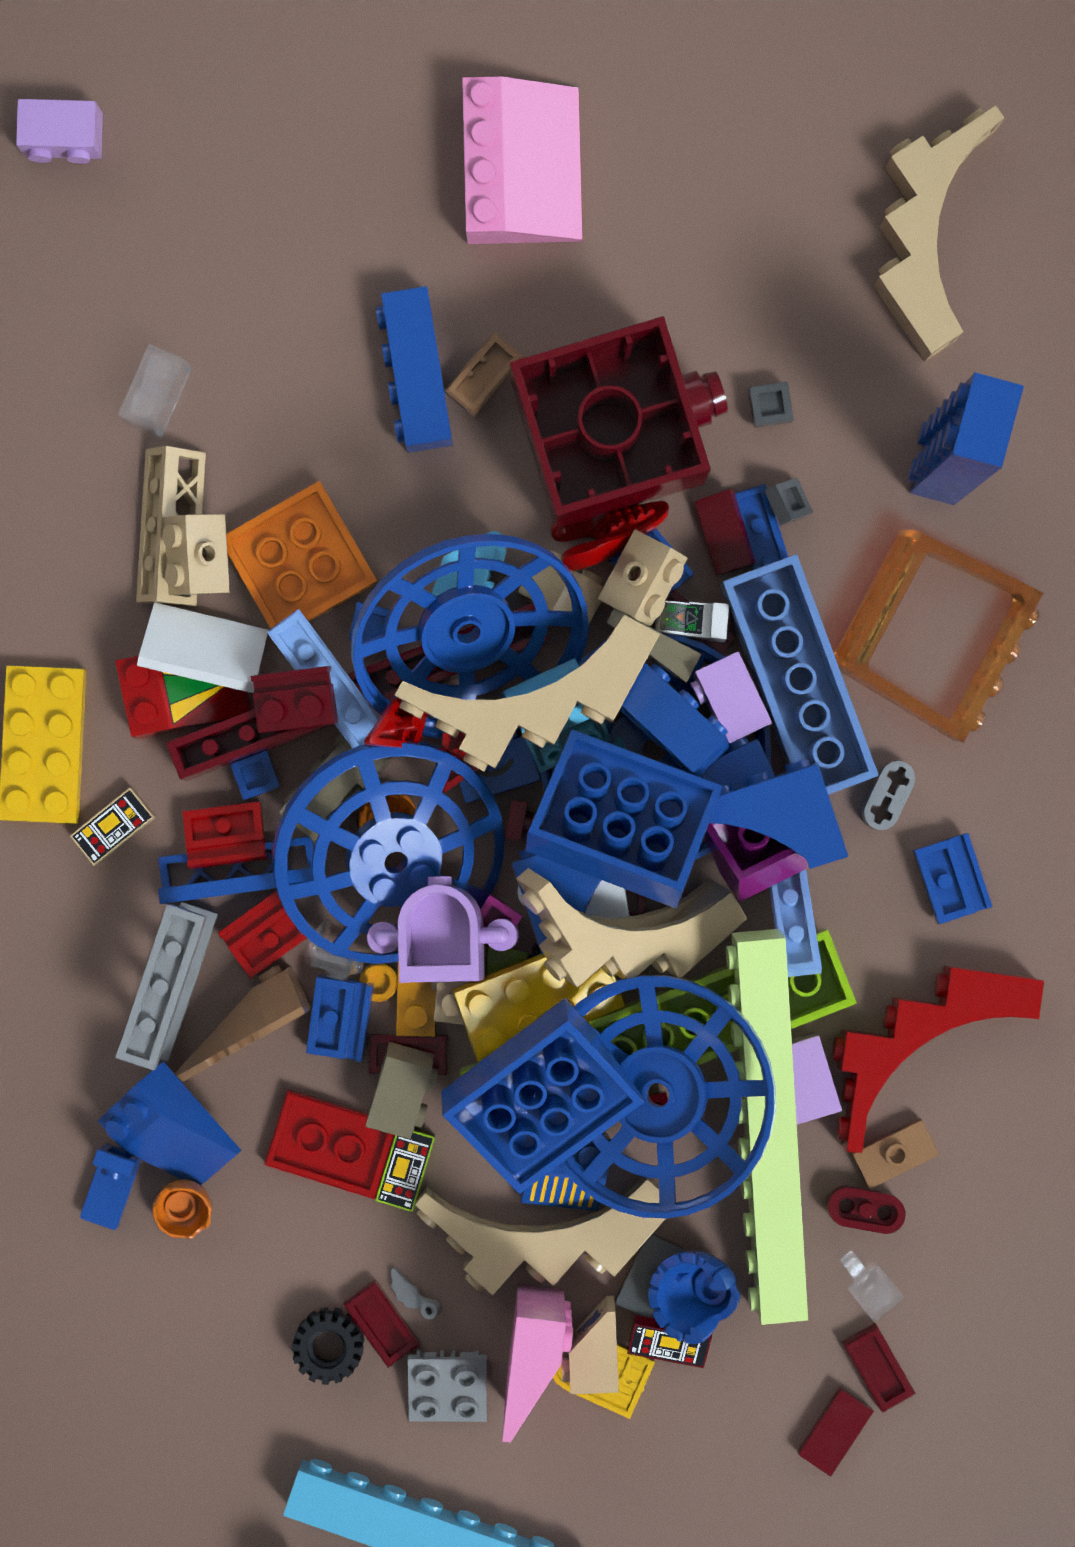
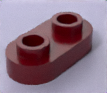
(864, 1209)

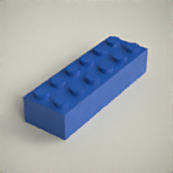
(965, 439)

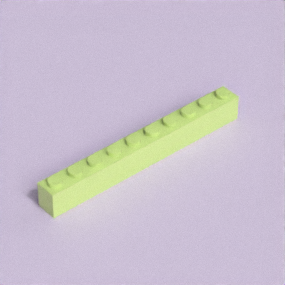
(774, 1184)

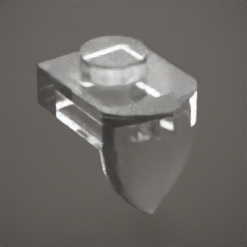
(335, 966)

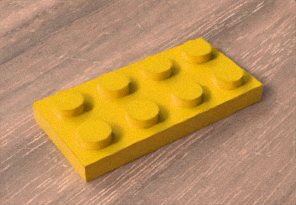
(42, 744)
(517, 996)

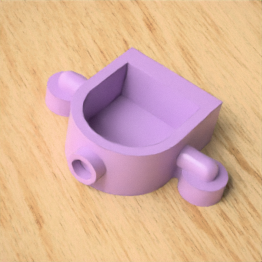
(441, 935)

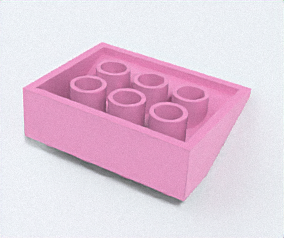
(521, 161)
(538, 1340)

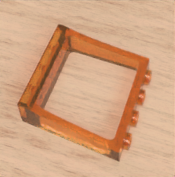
(881, 604)

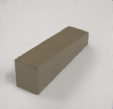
(668, 653)

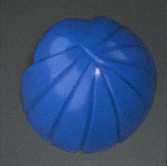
(692, 1295)

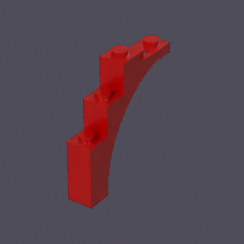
(873, 1057)

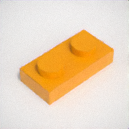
(415, 1009)

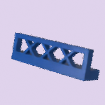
(229, 885)

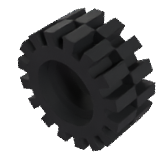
(327, 1369)

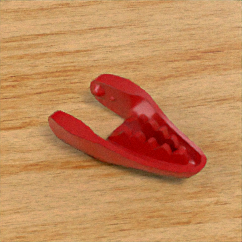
(610, 533)

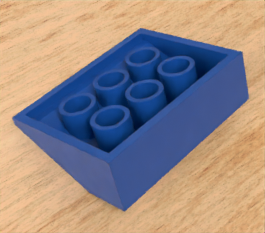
(623, 818)
(540, 1097)

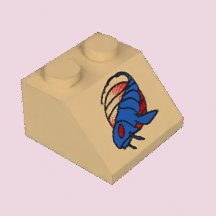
(593, 1355)

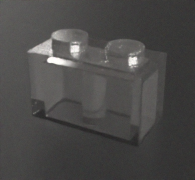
(155, 391)

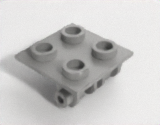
(447, 1387)

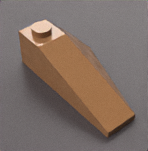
(260, 1012)

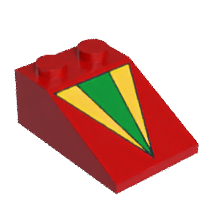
(171, 703)

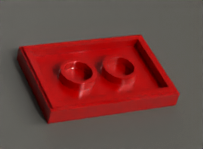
(329, 1145)

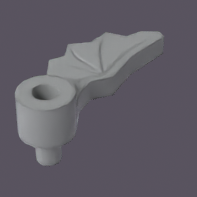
(409, 1295)

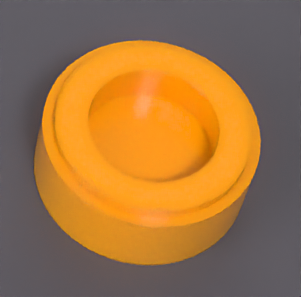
(384, 980)

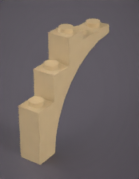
(914, 285)
(490, 724)
(627, 945)
(548, 1249)

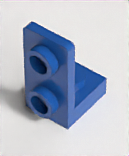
(110, 1186)

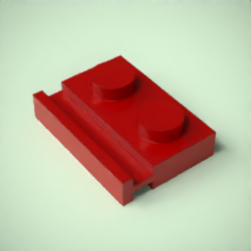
(224, 835)
(262, 935)

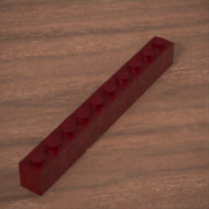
(239, 736)

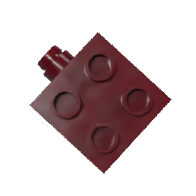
(615, 420)

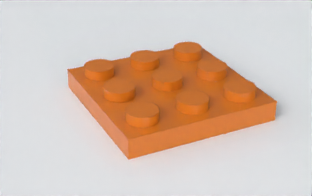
(299, 557)

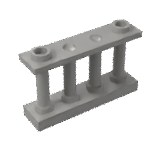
(167, 985)

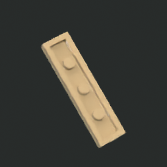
(159, 501)

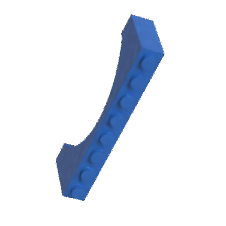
(784, 807)

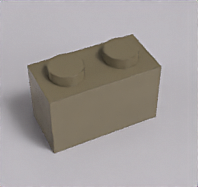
(400, 1090)

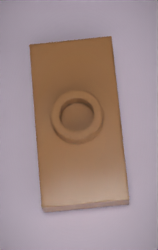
(483, 374)
(895, 1153)

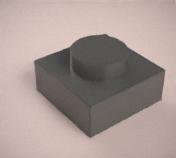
(770, 404)
(788, 501)

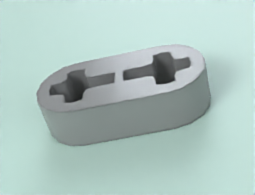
(896, 799)

